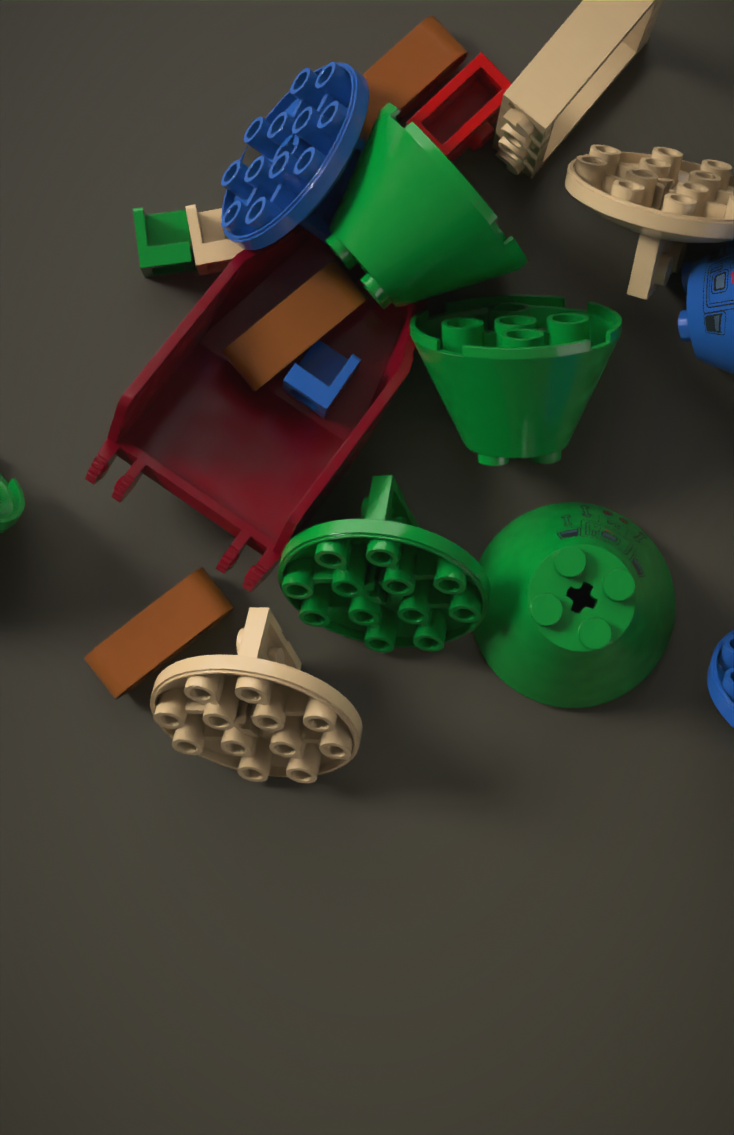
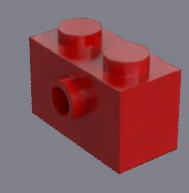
(464, 109)

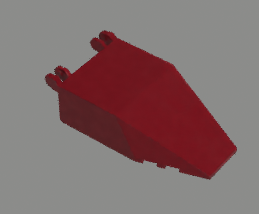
(244, 455)

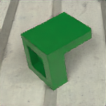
(163, 243)

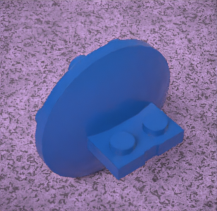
(304, 162)

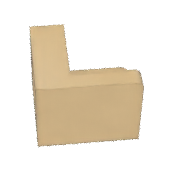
(210, 244)

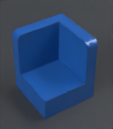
(320, 378)

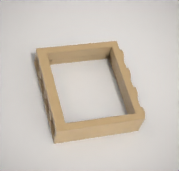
(569, 78)

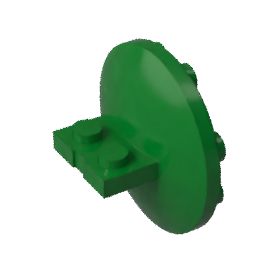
(384, 577)

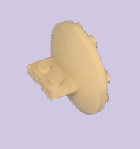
(661, 200)
(257, 709)

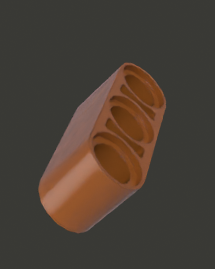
(412, 70)
(295, 324)
(159, 633)

